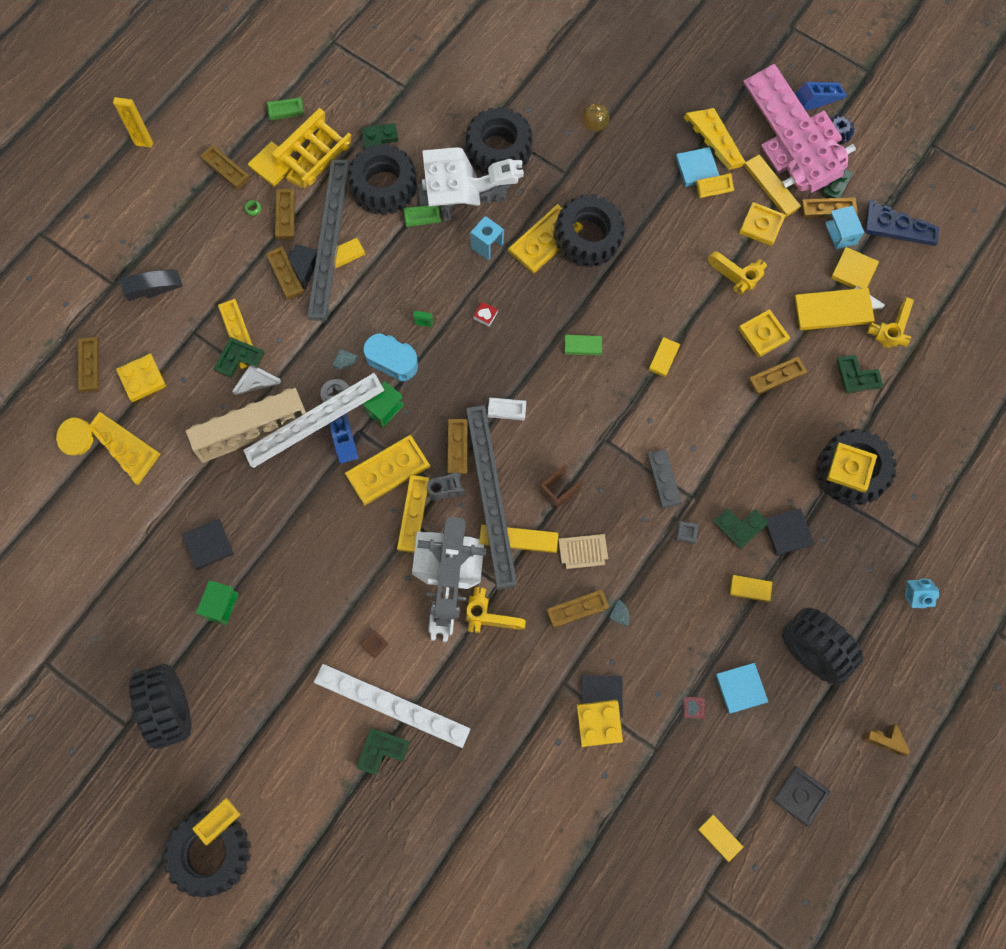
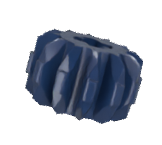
(844, 127)

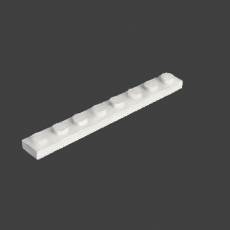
(313, 420)
(392, 706)

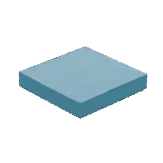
(696, 165)
(741, 688)

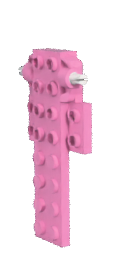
(802, 143)

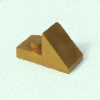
(892, 742)

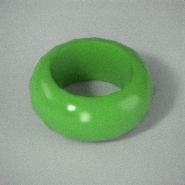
(250, 203)

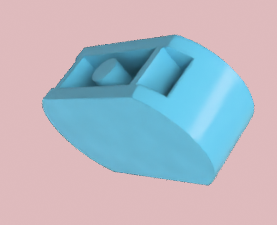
(391, 357)

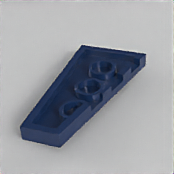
(891, 224)

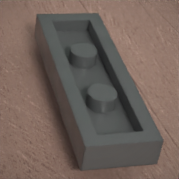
(664, 478)

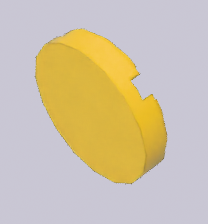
(74, 436)

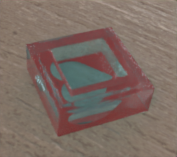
(694, 707)

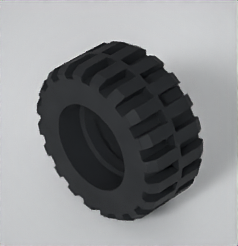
(495, 123)
(379, 160)
(593, 210)
(882, 472)
(822, 646)
(160, 706)
(184, 874)

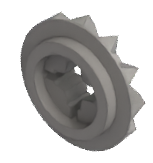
(327, 389)

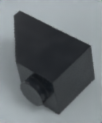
(303, 263)

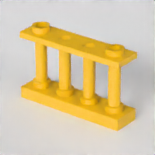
(303, 133)

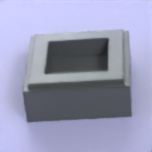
(687, 532)

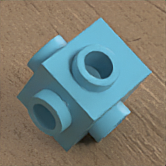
(921, 593)

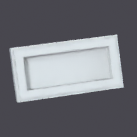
(506, 409)

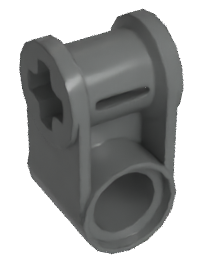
(447, 487)

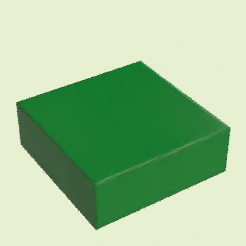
(423, 318)

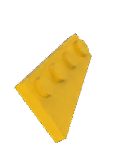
(716, 136)
(130, 451)

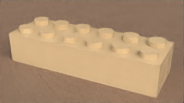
(244, 425)

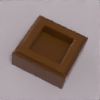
(374, 644)

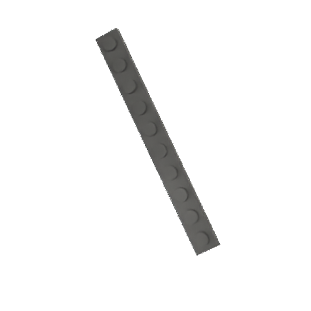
(328, 241)
(491, 498)

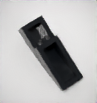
(150, 284)

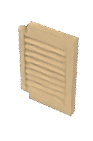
(583, 551)

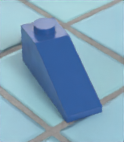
(819, 94)
(343, 439)

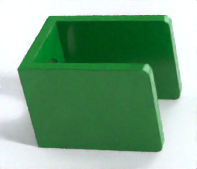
(384, 405)
(217, 603)

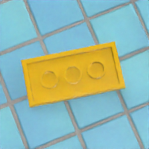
(538, 242)
(834, 309)
(387, 470)

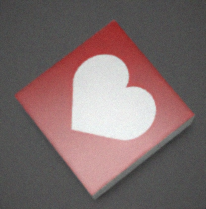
(485, 314)

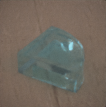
(344, 359)
(620, 614)

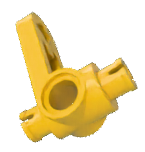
(736, 274)
(895, 329)
(479, 601)

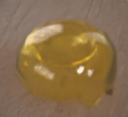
(596, 117)

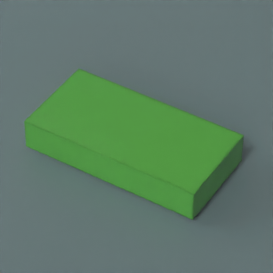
(285, 108)
(421, 215)
(583, 345)

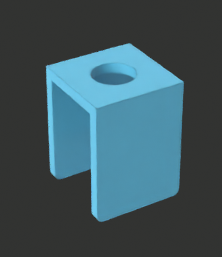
(845, 227)
(482, 243)

